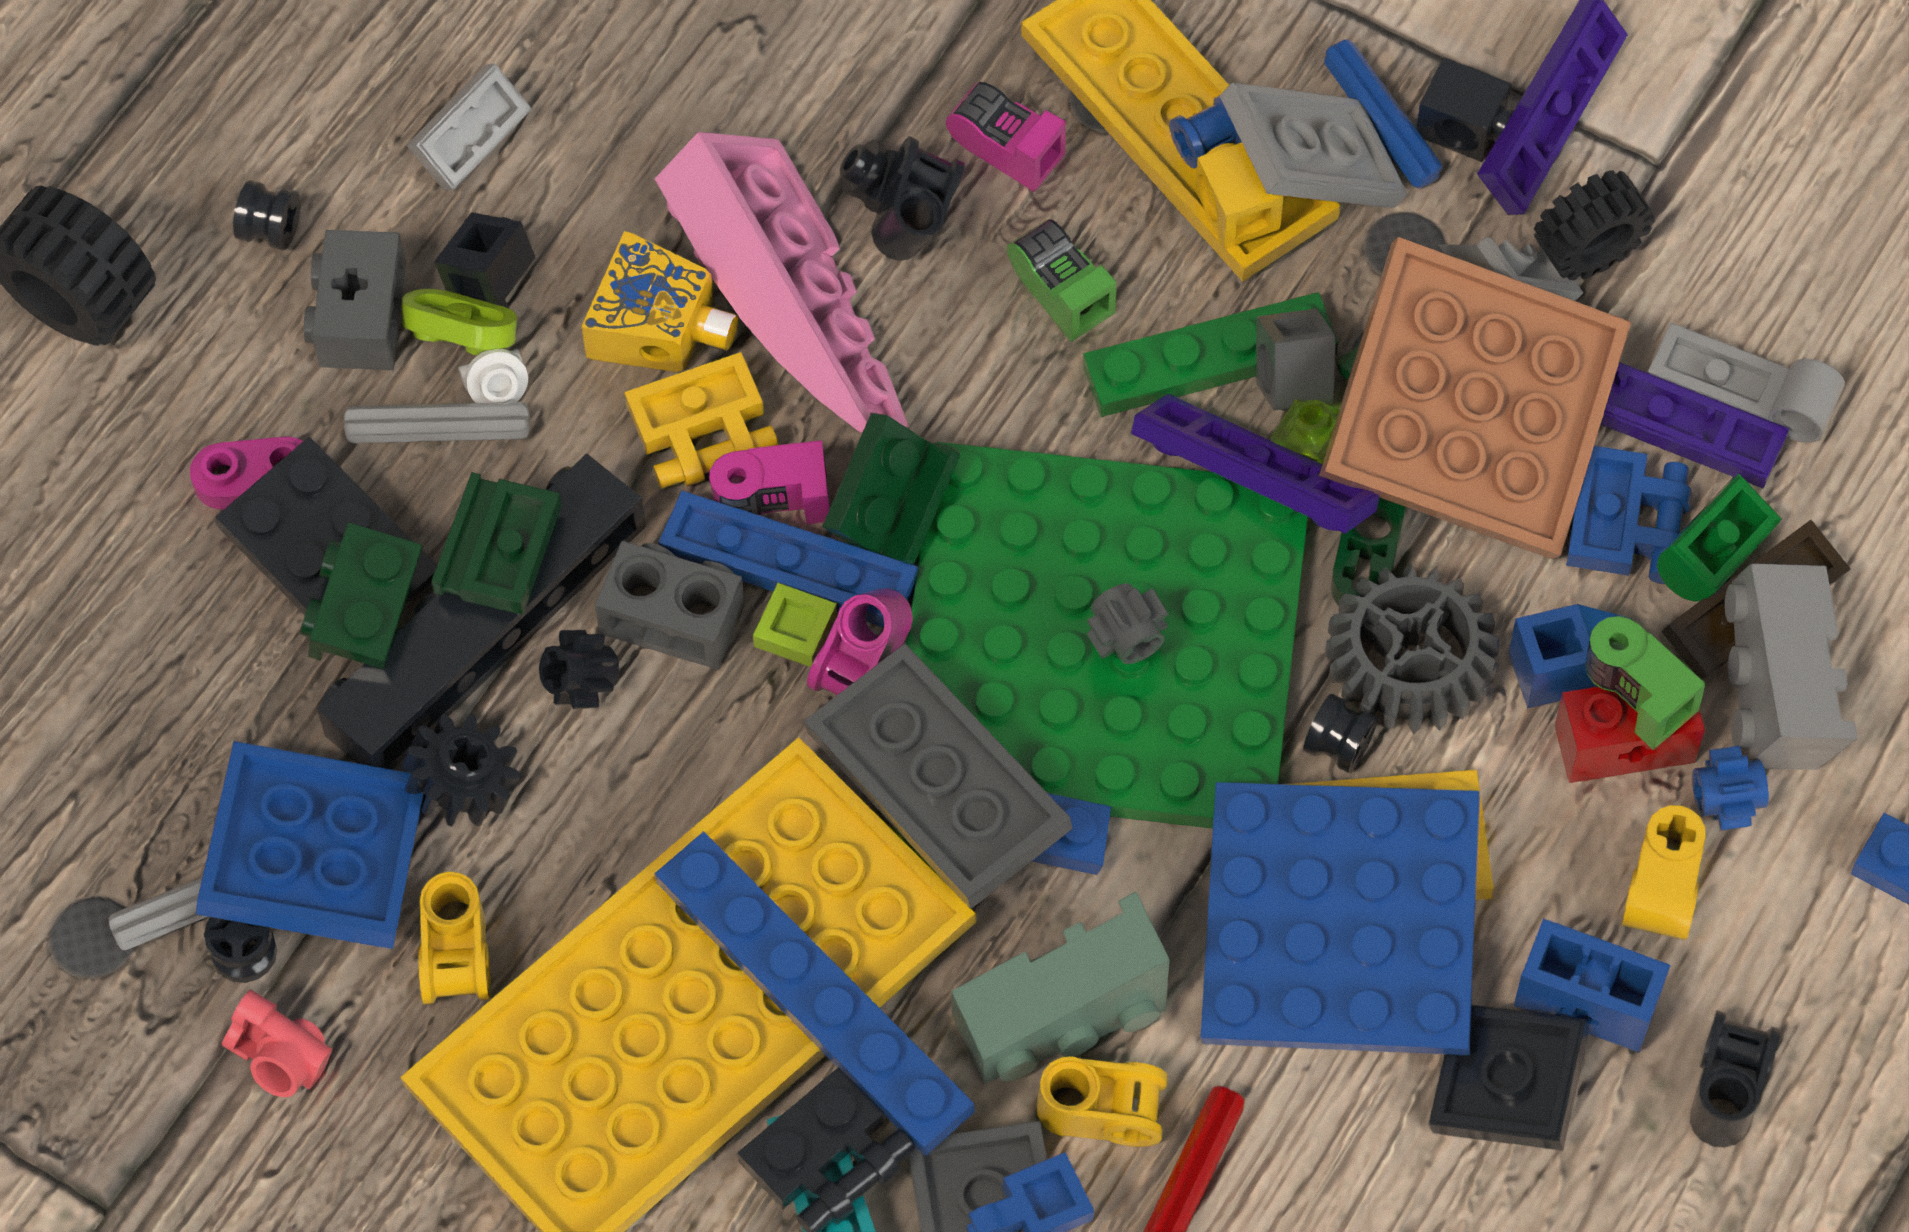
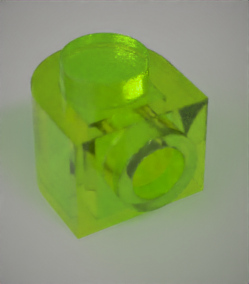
(1307, 428)

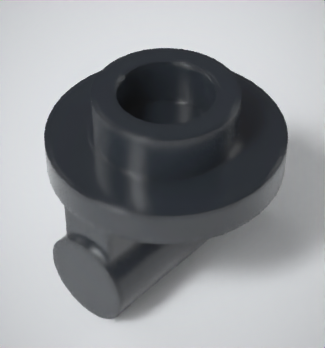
(866, 172)

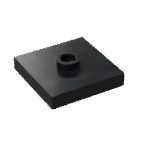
(1515, 1081)

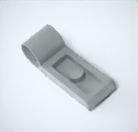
(1791, 397)

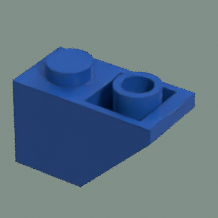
(1552, 652)

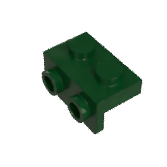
(363, 596)

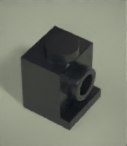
(485, 258)

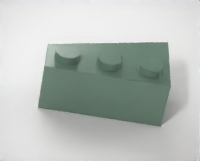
(1066, 997)

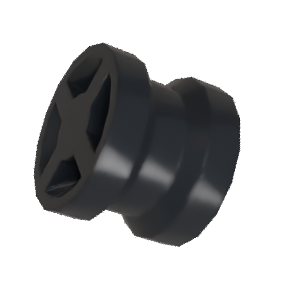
(266, 215)
(1340, 733)
(234, 964)

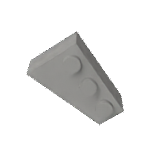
(1785, 667)

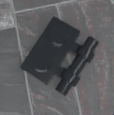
(812, 1139)

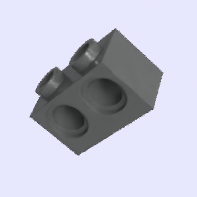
(663, 617)

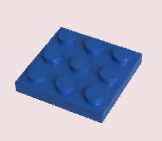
(310, 846)

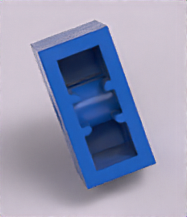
(1592, 981)

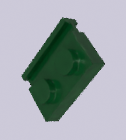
(497, 543)

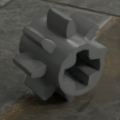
(1127, 623)

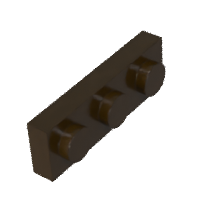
(1704, 634)

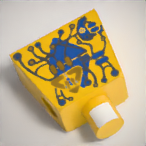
(653, 309)

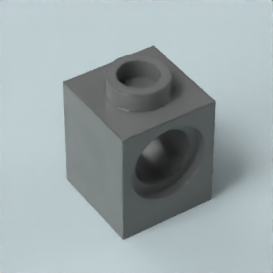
(1295, 358)

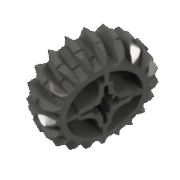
(1402, 615)

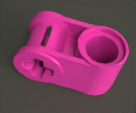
(853, 647)

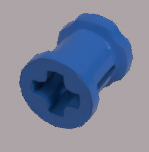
(1202, 132)

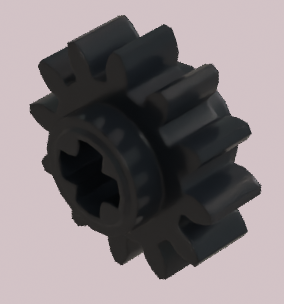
(460, 770)

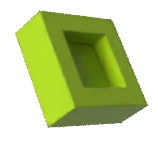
(795, 624)

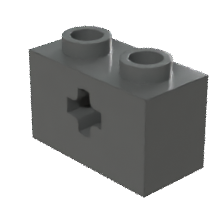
(359, 330)

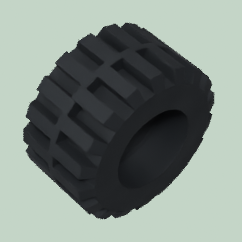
(72, 265)

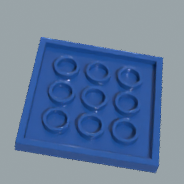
(1341, 918)

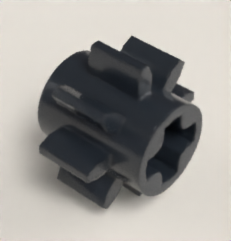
(579, 669)

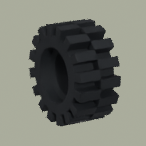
(1594, 225)

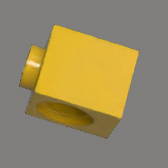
(1235, 195)

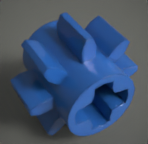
(1730, 788)

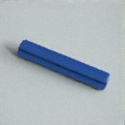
(1386, 115)

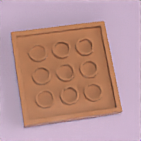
(1475, 398)

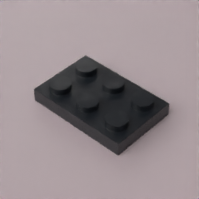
(294, 514)

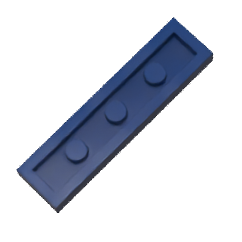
(776, 553)

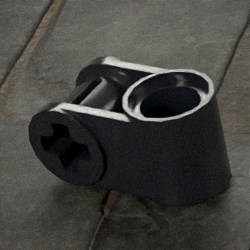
(918, 191)
(1735, 1070)

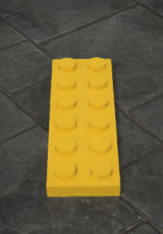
(1134, 79)

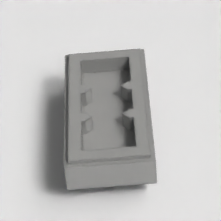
(469, 127)

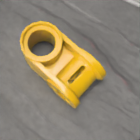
(1665, 880)
(453, 951)
(1107, 1102)

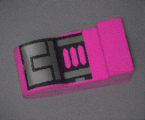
(1008, 134)
(774, 480)

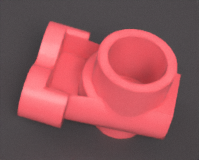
(281, 1049)

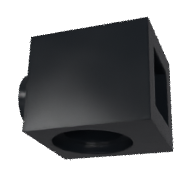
(1464, 109)

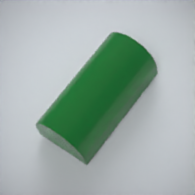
(1716, 541)

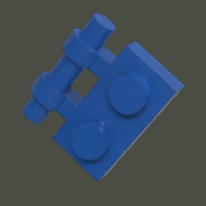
(1608, 512)

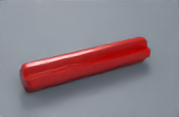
(1197, 1161)

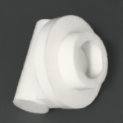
(495, 376)

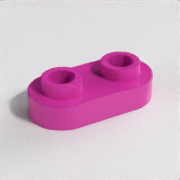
(248, 463)

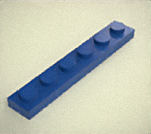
(815, 993)

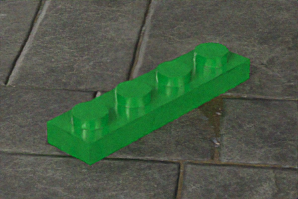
(1183, 358)

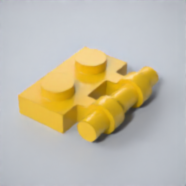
(694, 405)

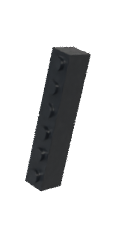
(459, 644)

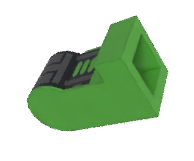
(1063, 279)
(1646, 675)

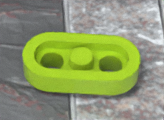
(458, 319)

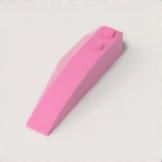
(777, 268)

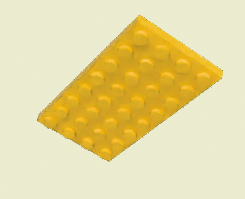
(645, 1040)

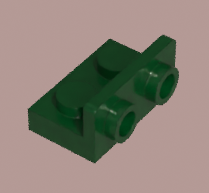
(891, 490)

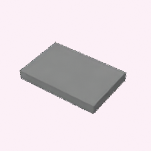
(1313, 145)

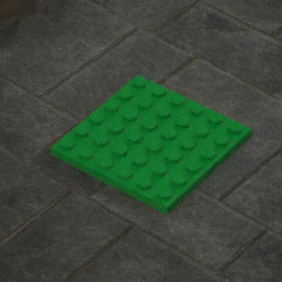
(1008, 604)

